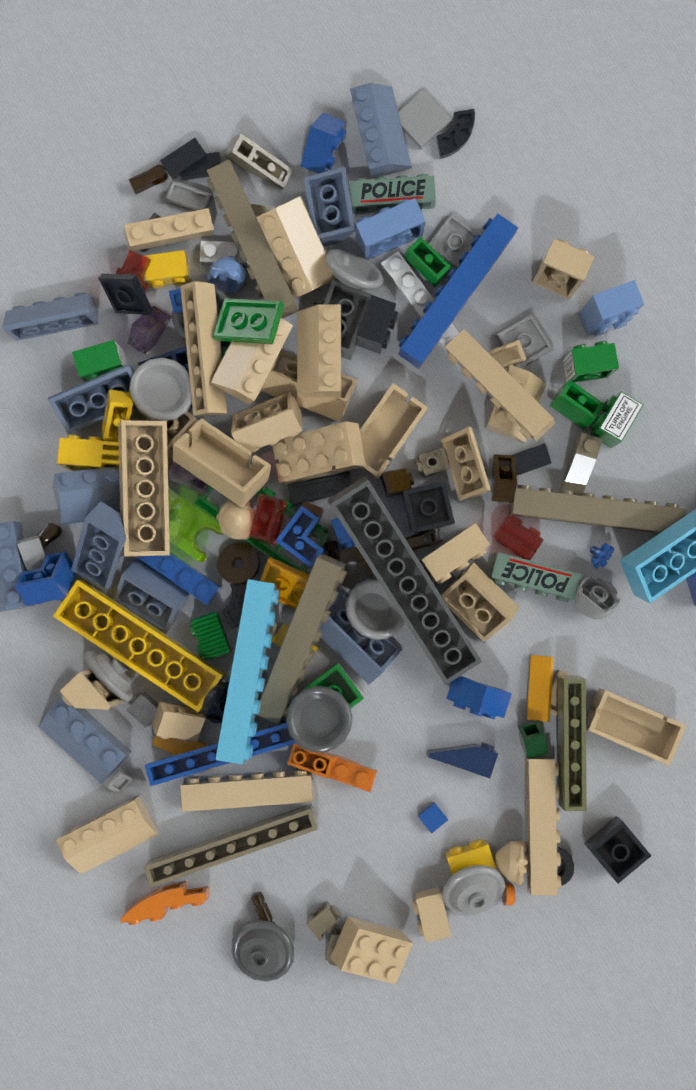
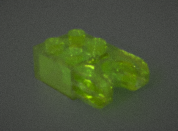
(188, 524)

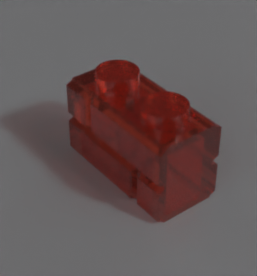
(267, 519)
(518, 538)

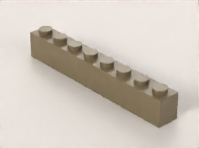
(250, 236)
(594, 511)
(301, 636)
(231, 845)

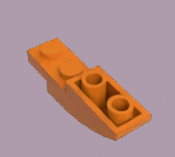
(333, 767)
(156, 904)

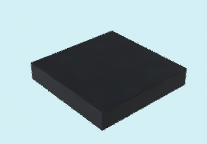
(125, 294)

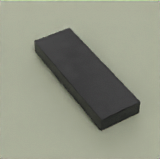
(318, 488)

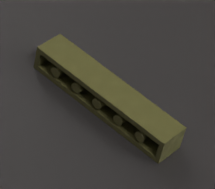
(572, 743)

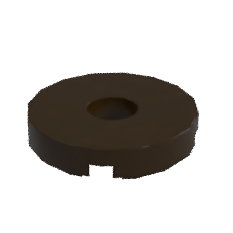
(230, 555)
(364, 572)

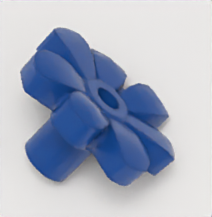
(601, 555)

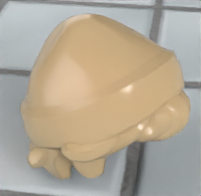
(236, 521)
(511, 861)

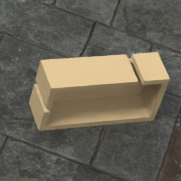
(389, 429)
(319, 452)
(221, 462)
(634, 726)

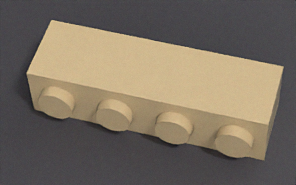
(168, 230)

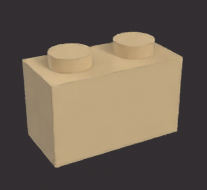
(177, 722)
(432, 914)

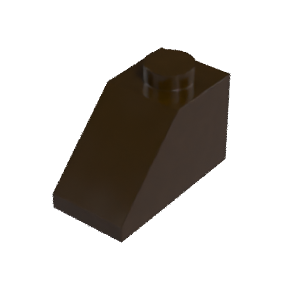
(503, 478)
(396, 482)

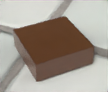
(316, 510)

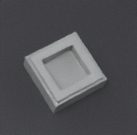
(118, 780)

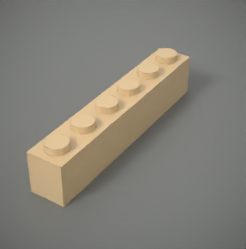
(202, 349)
(499, 385)
(246, 791)
(541, 826)

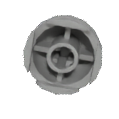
(596, 597)

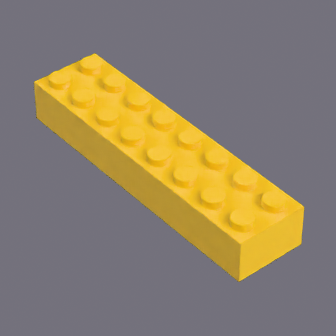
(138, 644)

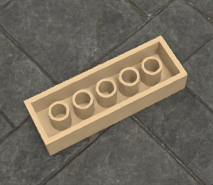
(144, 487)

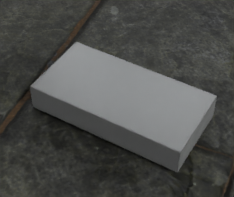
(188, 197)
(32, 552)

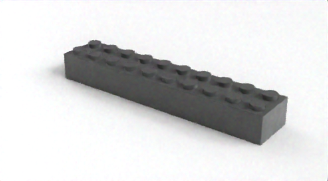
(404, 579)

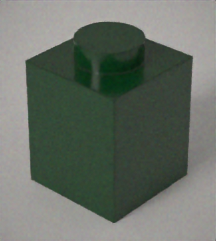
(532, 739)

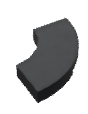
(457, 134)
(234, 609)

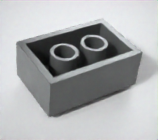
(353, 308)

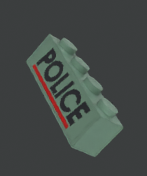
(376, 194)
(534, 575)

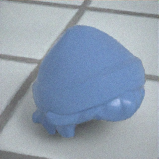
(227, 274)

